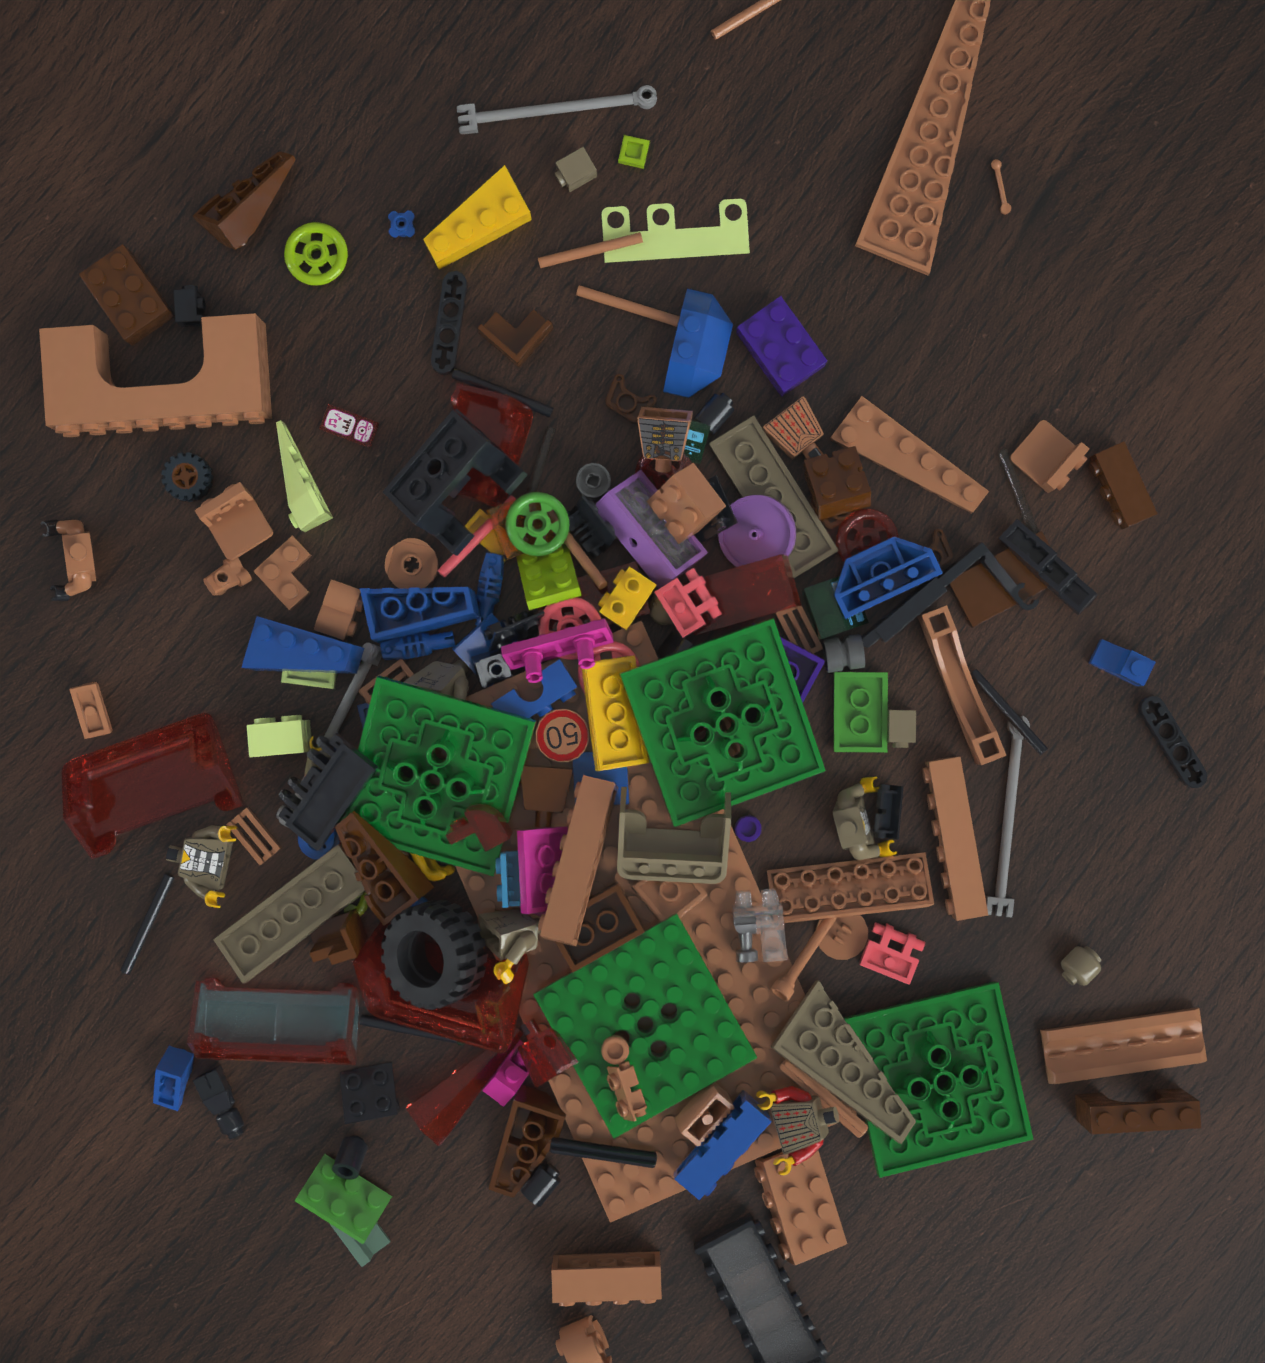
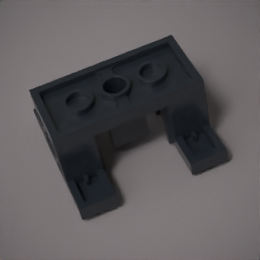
(442, 470)

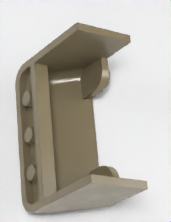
(673, 853)

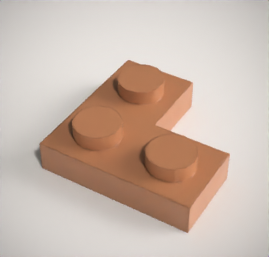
(279, 569)

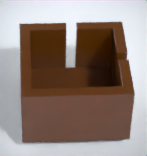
(837, 483)

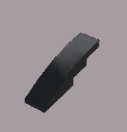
(1047, 566)

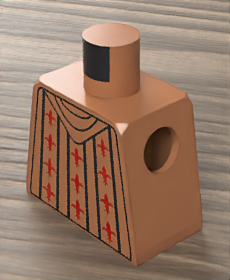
(796, 430)

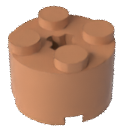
(583, 1342)

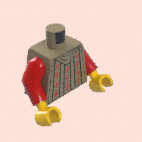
(799, 1123)

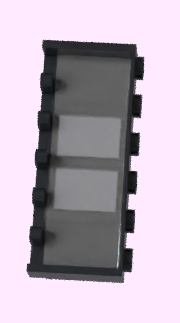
(759, 1294)

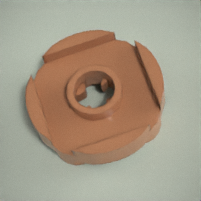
(403, 552)

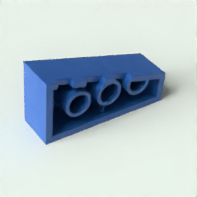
(415, 610)
(288, 648)
(722, 1147)

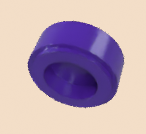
(747, 828)

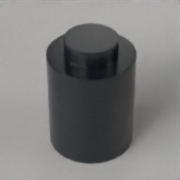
(715, 412)
(350, 1157)
(541, 1184)

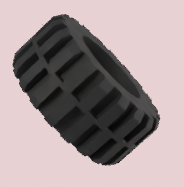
(408, 963)

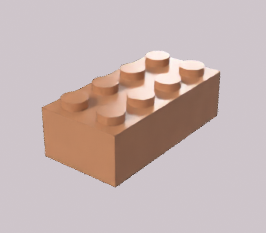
(606, 1278)

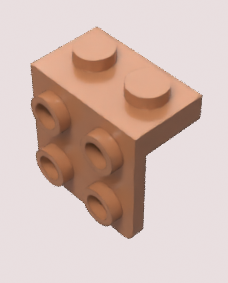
(1048, 456)
(235, 521)

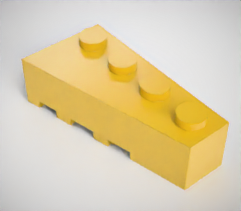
(479, 220)

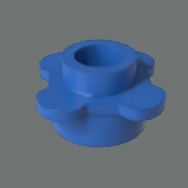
(402, 231)

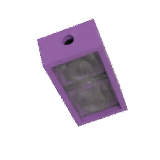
(645, 533)

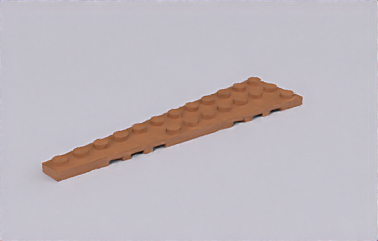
(916, 182)

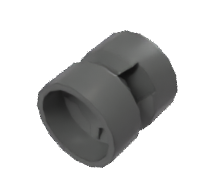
(593, 481)
(843, 653)

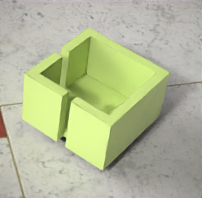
(277, 738)

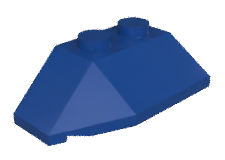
(698, 345)
(883, 573)

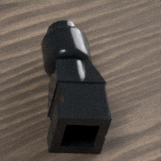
(219, 1099)

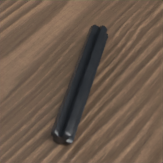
(603, 1152)

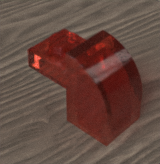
(483, 821)

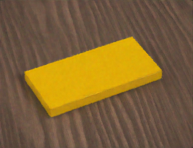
(611, 719)

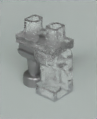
(763, 920)

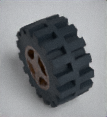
(179, 472)

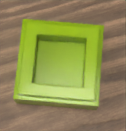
(633, 151)

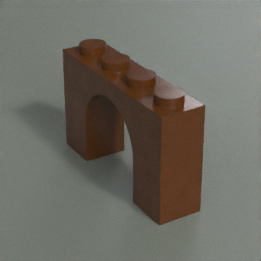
(1169, 1111)

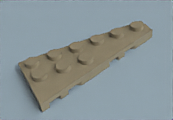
(833, 1056)

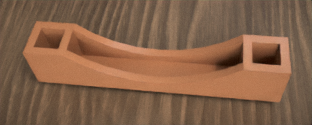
(967, 704)

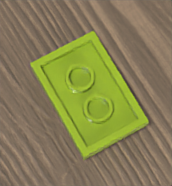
(548, 578)

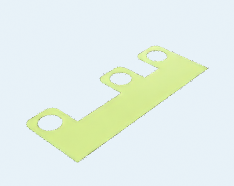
(668, 242)

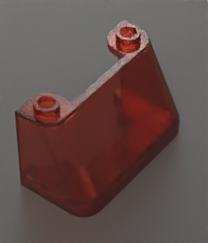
(505, 423)

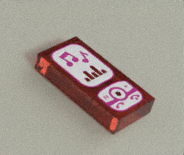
(349, 426)

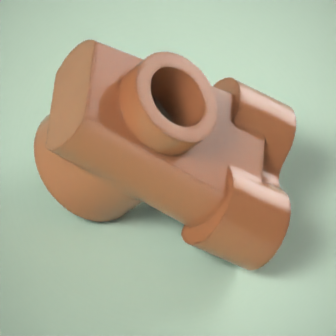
(231, 573)

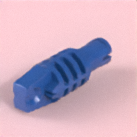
(489, 584)
(416, 645)

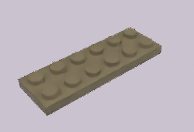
(759, 470)
(290, 914)

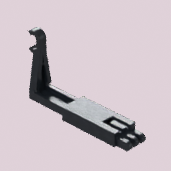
(935, 587)

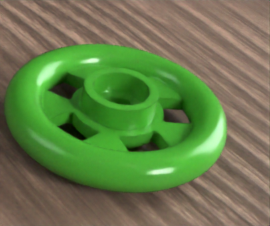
(547, 503)

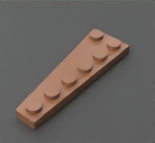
(902, 452)

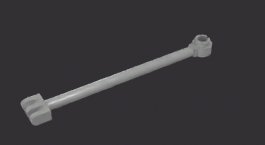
(553, 108)
(370, 656)
(1007, 828)

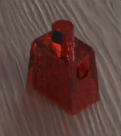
(544, 1053)

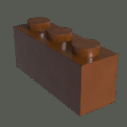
(1122, 485)

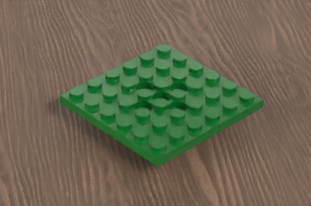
(674, 697)
(483, 751)
(661, 969)
(971, 1034)

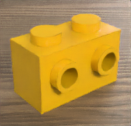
(627, 597)

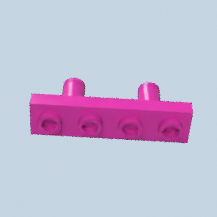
(557, 644)

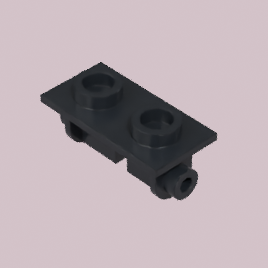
(889, 812)

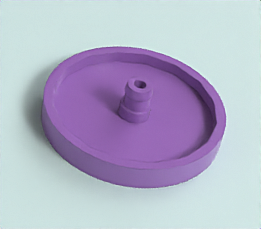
(762, 530)

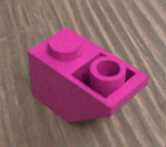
(507, 1077)

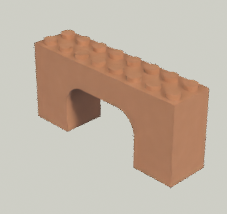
(226, 390)

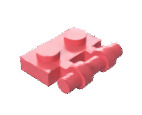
(680, 606)
(888, 960)

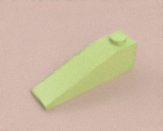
(302, 492)

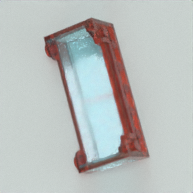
(274, 1024)

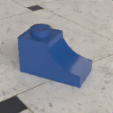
(1122, 663)
(172, 1077)

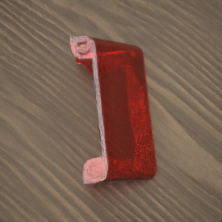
(146, 781)
(480, 1020)

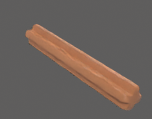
(846, 1116)

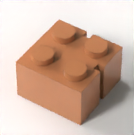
(686, 503)

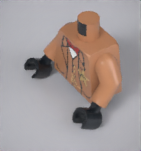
(77, 557)

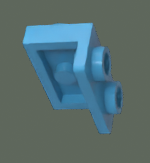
(508, 867)

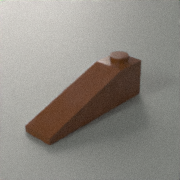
(240, 211)
(386, 873)
(526, 1139)

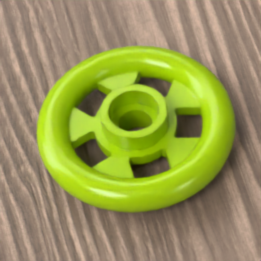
(303, 235)

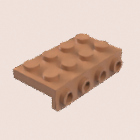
(800, 1208)

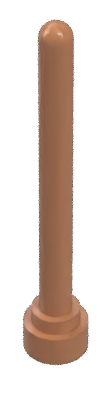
(785, 986)

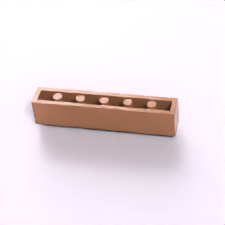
(956, 838)
(578, 861)

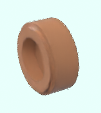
(615, 1049)

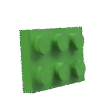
(860, 711)
(344, 1203)

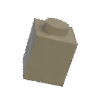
(575, 170)
(901, 728)

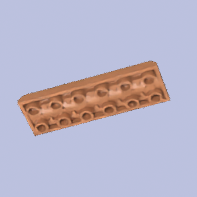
(853, 887)
(1123, 1046)

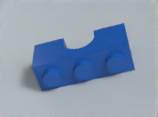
(556, 685)

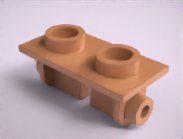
(629, 1103)

